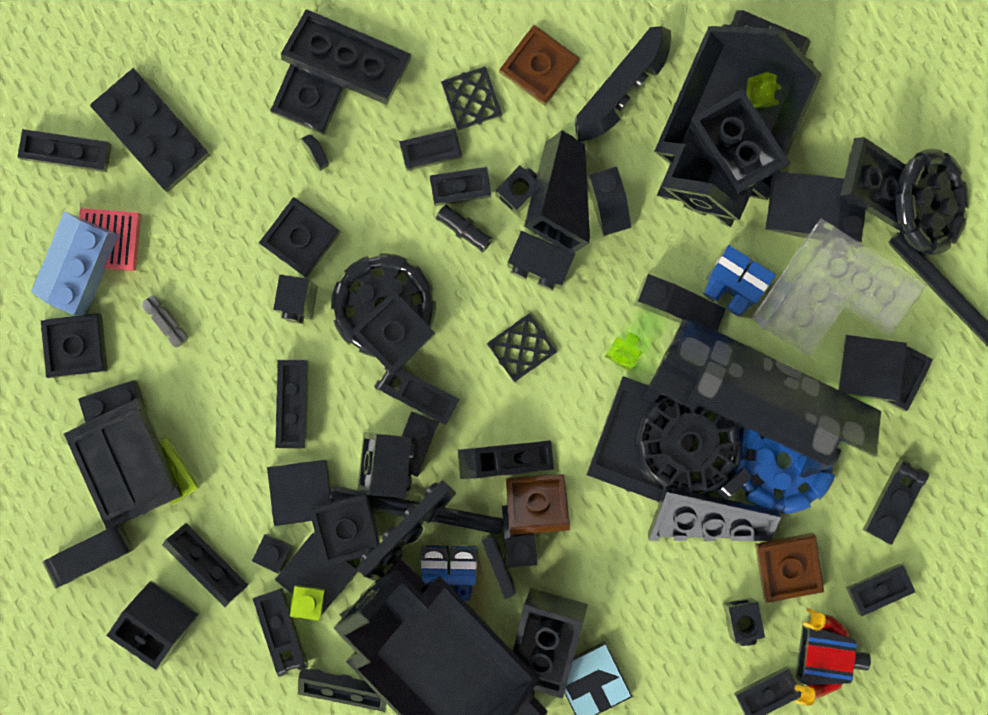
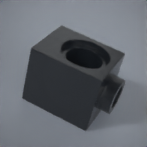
(507, 196)
(734, 612)

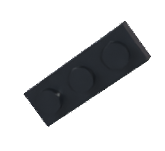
(64, 150)
(291, 404)
(205, 564)
(339, 689)

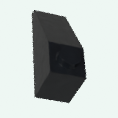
(675, 302)
(505, 459)

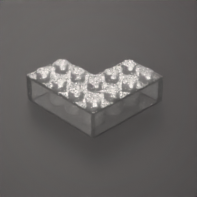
(824, 279)

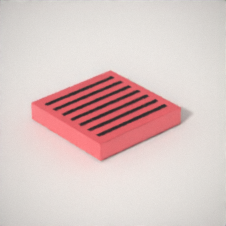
(127, 226)

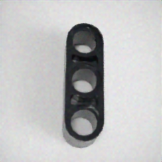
(88, 555)

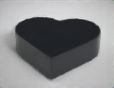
(315, 151)
(736, 481)

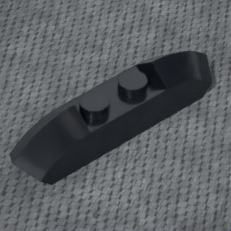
(645, 57)

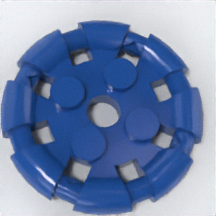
(782, 479)

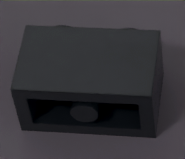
(540, 261)
(295, 298)

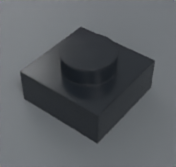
(272, 553)

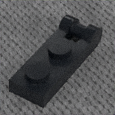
(419, 395)
(895, 502)
(280, 631)

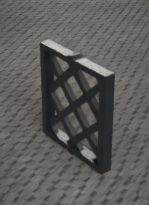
(464, 78)
(503, 360)

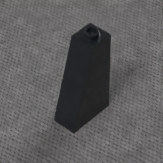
(560, 195)

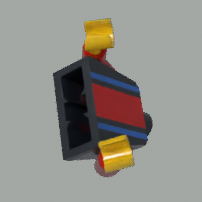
(826, 657)

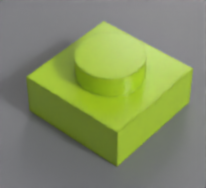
(307, 602)

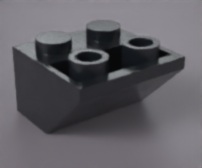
(153, 625)

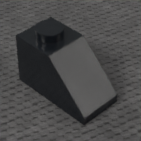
(609, 201)
(519, 547)

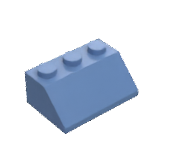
(74, 264)

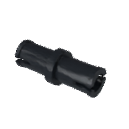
(464, 228)

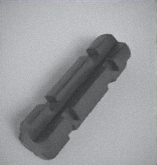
(165, 321)

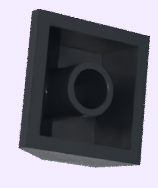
(385, 465)

